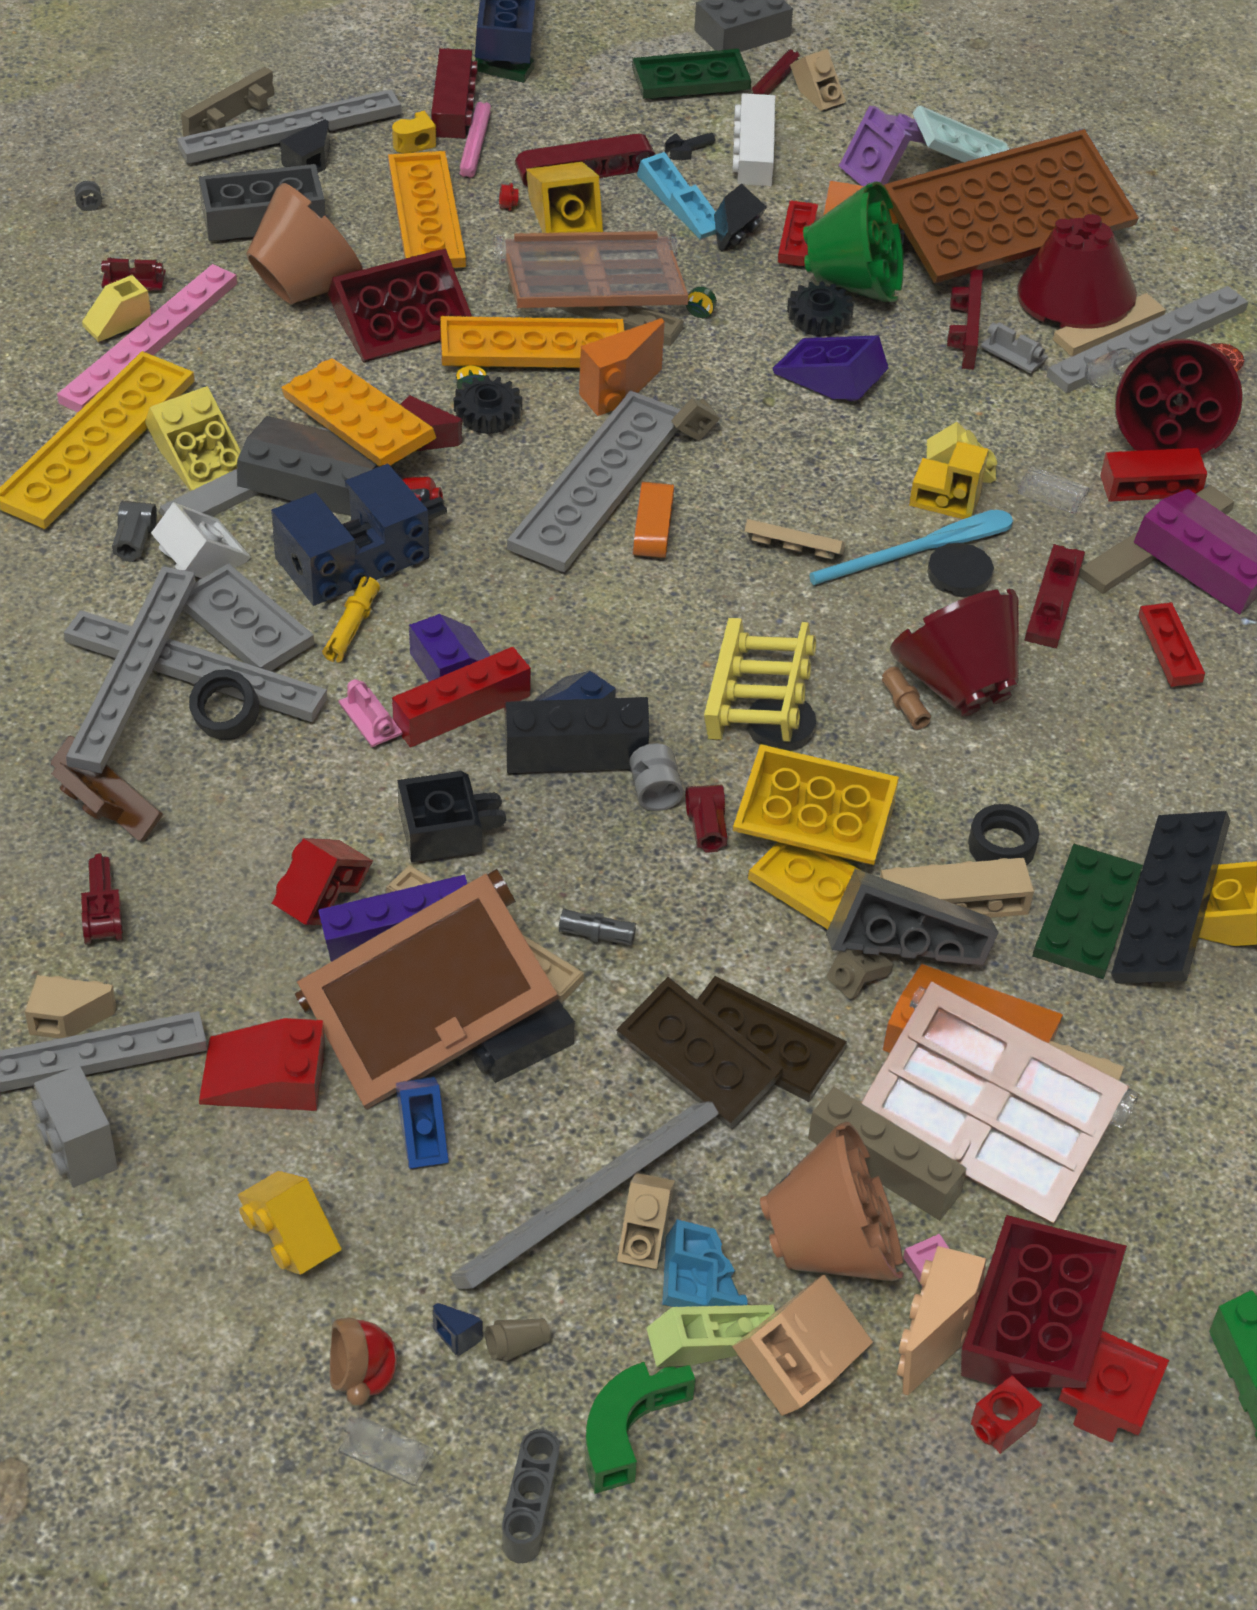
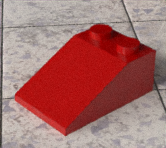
(266, 1066)

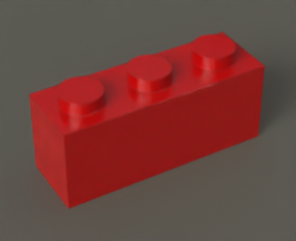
(1152, 473)

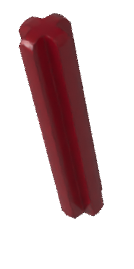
(776, 73)

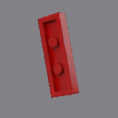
(792, 245)
(1171, 644)

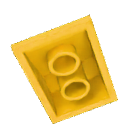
(1232, 906)

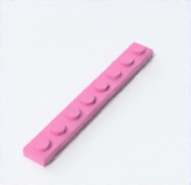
(150, 334)

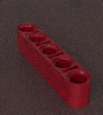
(604, 156)

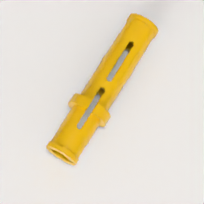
(356, 610)

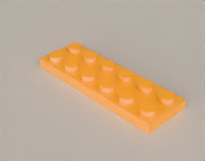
(426, 205)
(520, 340)
(358, 413)

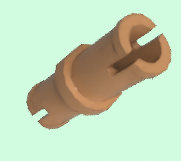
(906, 698)

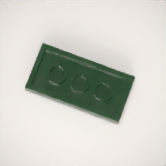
(691, 73)
(1087, 911)

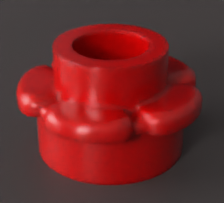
(508, 196)

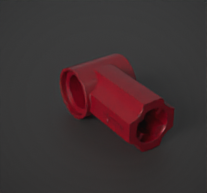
(707, 809)

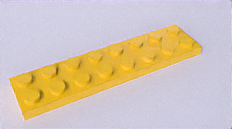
(91, 440)

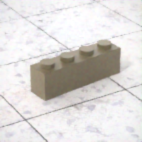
(896, 1156)

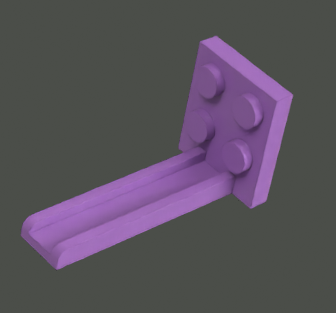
(879, 146)

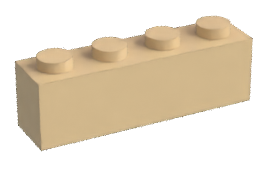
(985, 887)

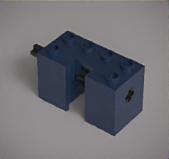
(383, 536)

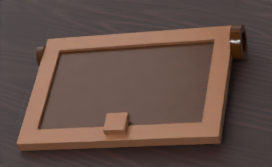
(427, 989)

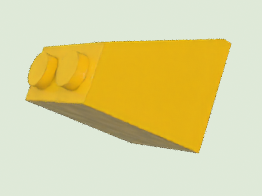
(565, 198)

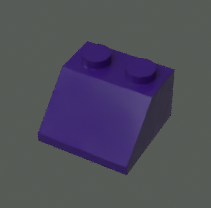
(443, 646)

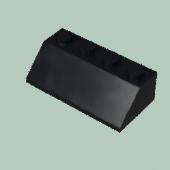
(574, 733)

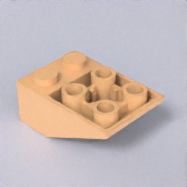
(939, 1314)
(803, 1346)

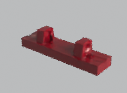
(966, 336)
(1054, 596)

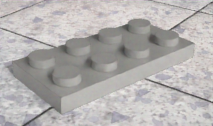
(246, 619)

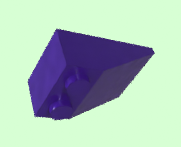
(835, 365)

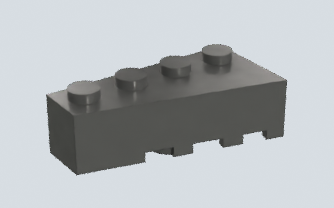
(900, 920)

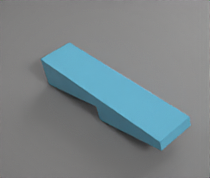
(671, 188)

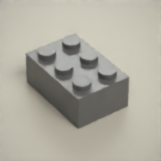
(742, 22)

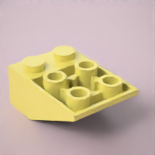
(193, 437)

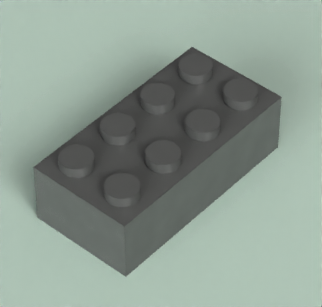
(238, 200)

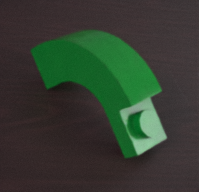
(614, 1411)

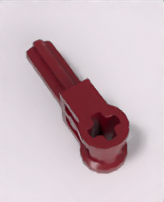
(101, 904)

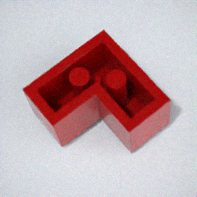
(317, 876)

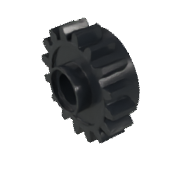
(820, 309)
(488, 405)

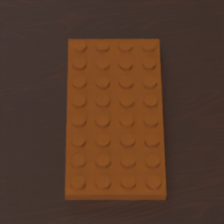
(1005, 204)

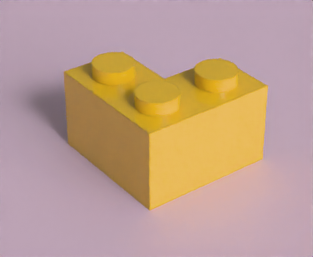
(951, 487)
(293, 1219)

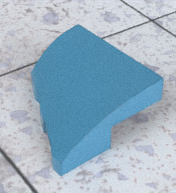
(697, 1269)

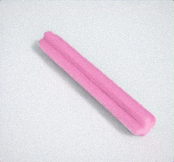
(475, 139)

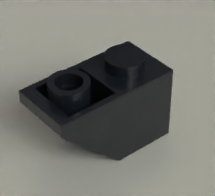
(307, 146)
(736, 216)

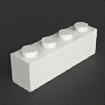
(754, 139)

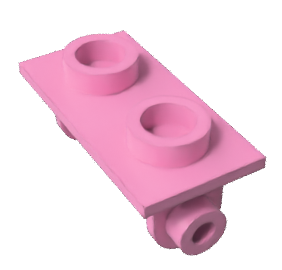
(368, 714)

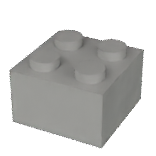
(74, 1127)

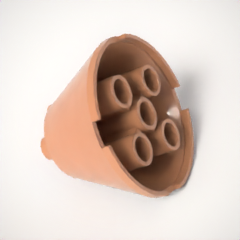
(834, 1214)

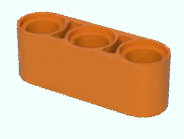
(653, 520)

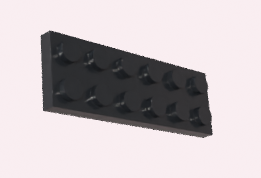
(1171, 898)

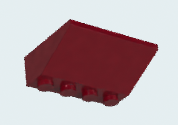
(397, 303)
(1041, 1306)

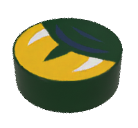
(701, 302)
(466, 374)

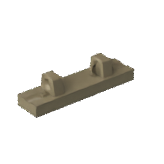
(229, 103)

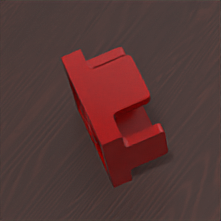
(1117, 1390)

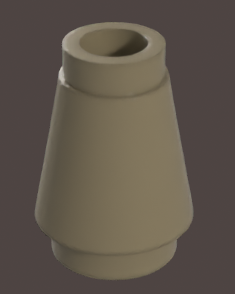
(514, 1337)

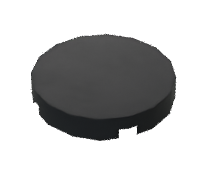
(960, 569)
(772, 734)

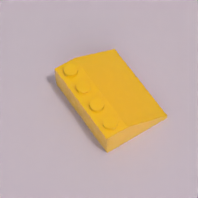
(817, 804)

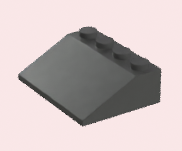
(299, 460)

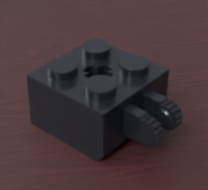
(445, 816)

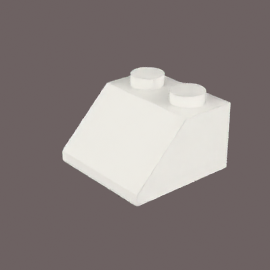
(197, 541)

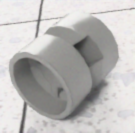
(656, 777)

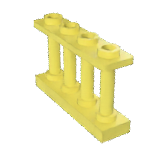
(731, 665)

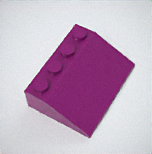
(1203, 547)

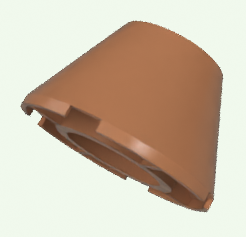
(298, 249)

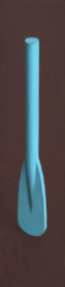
(962, 531)

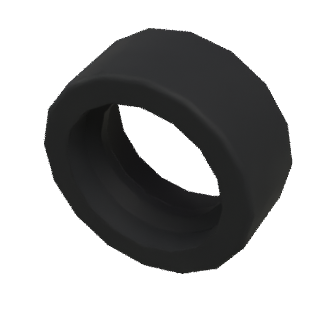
(213, 682)
(1005, 817)

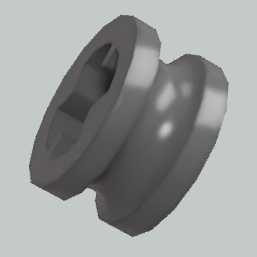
(91, 202)

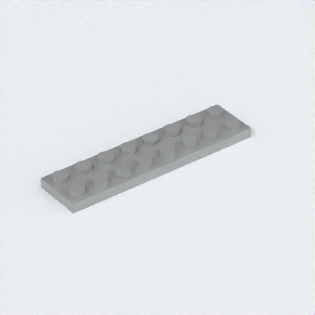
(595, 482)

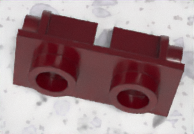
(147, 272)

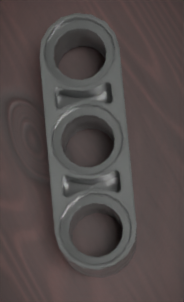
(530, 1514)

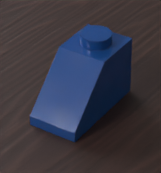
(422, 1122)

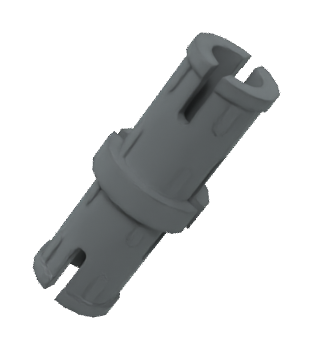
(597, 927)

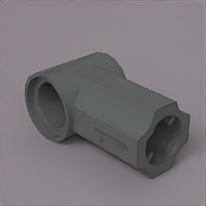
(134, 524)

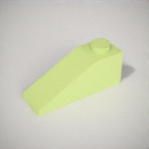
(702, 1332)

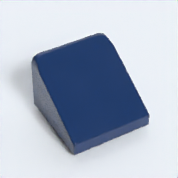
(457, 1328)

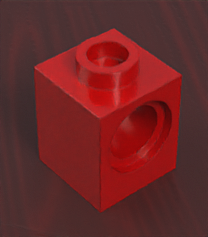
(1011, 1400)

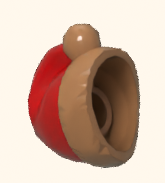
(361, 1359)

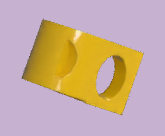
(414, 134)

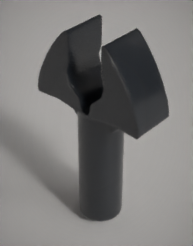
(682, 149)

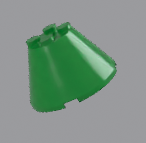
(858, 246)

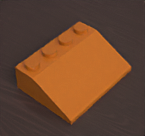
(1025, 1015)

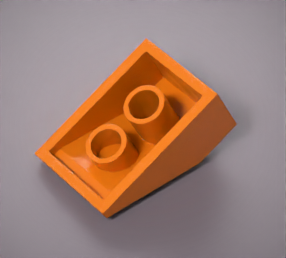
(619, 365)

